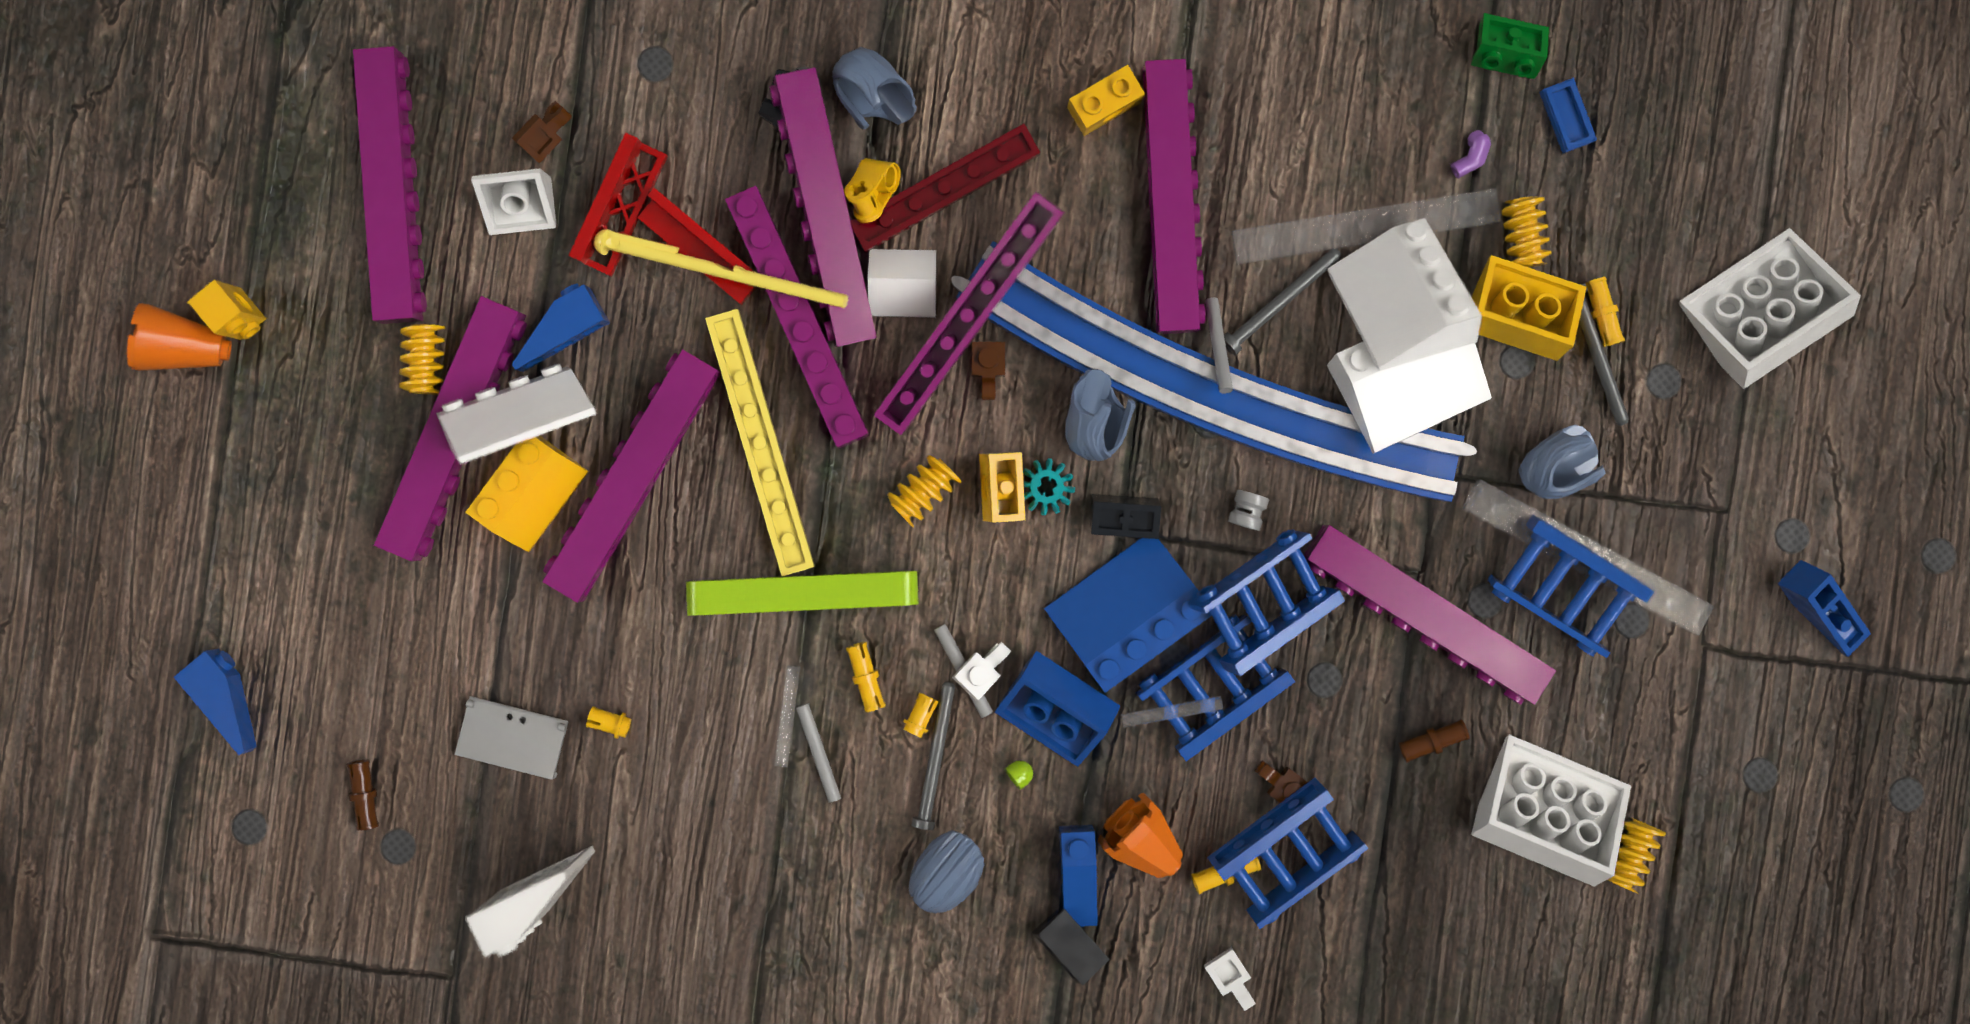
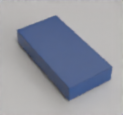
(1568, 115)

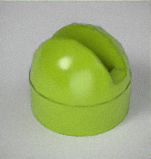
(1019, 773)

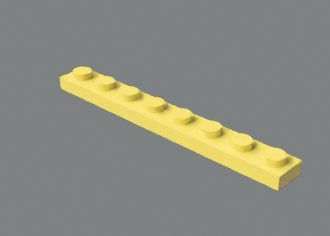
(760, 442)

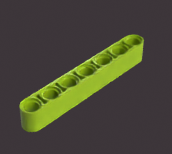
(802, 593)

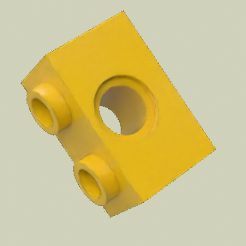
(1105, 100)
(227, 310)
(1002, 487)

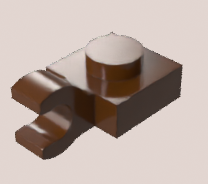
(539, 136)
(988, 363)
(1282, 784)

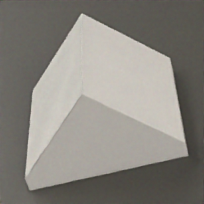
(516, 201)
(902, 283)

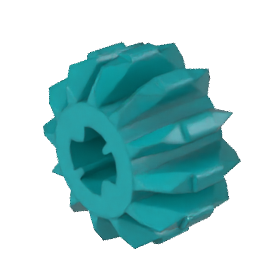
(1057, 491)

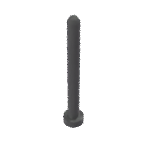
(1234, 341)
(1602, 365)
(924, 820)

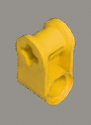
(872, 188)

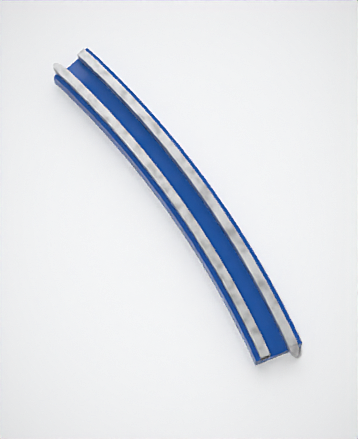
(1187, 388)

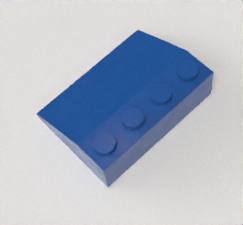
(1127, 611)

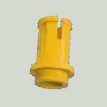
(920, 715)
(609, 722)

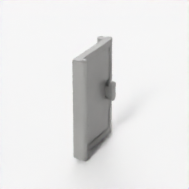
(511, 743)

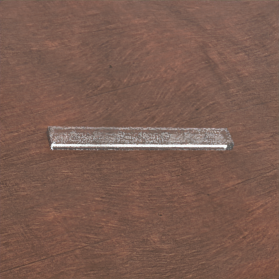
(1362, 226)
(1511, 517)

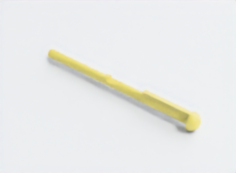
(668, 254)

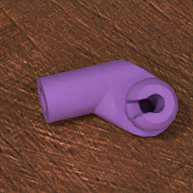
(1477, 154)

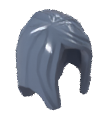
(872, 88)
(1096, 417)
(1561, 464)
(946, 872)

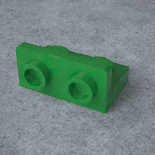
(1511, 46)

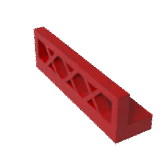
(610, 193)
(683, 232)

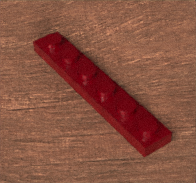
(948, 186)

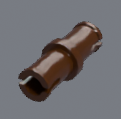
(1434, 740)
(362, 794)

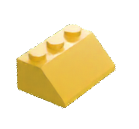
(1528, 308)
(527, 492)

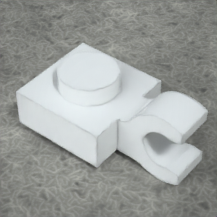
(979, 673)
(1229, 976)

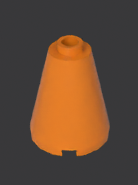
(172, 342)

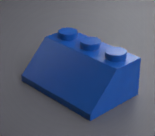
(1058, 709)

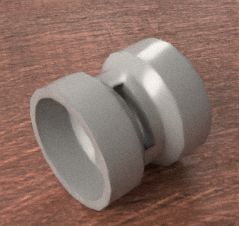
(1249, 502)

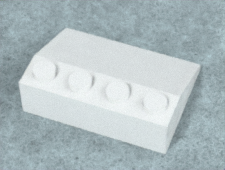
(1406, 296)
(1769, 307)
(1409, 396)
(514, 413)
(1553, 811)
(520, 906)

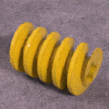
(1526, 231)
(421, 358)
(923, 489)
(1633, 854)

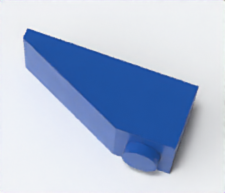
(565, 323)
(1825, 606)
(220, 695)
(1079, 873)

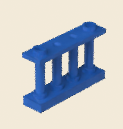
(1570, 554)
(1293, 618)
(1220, 721)
(1268, 830)

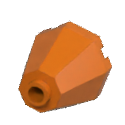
(1142, 838)

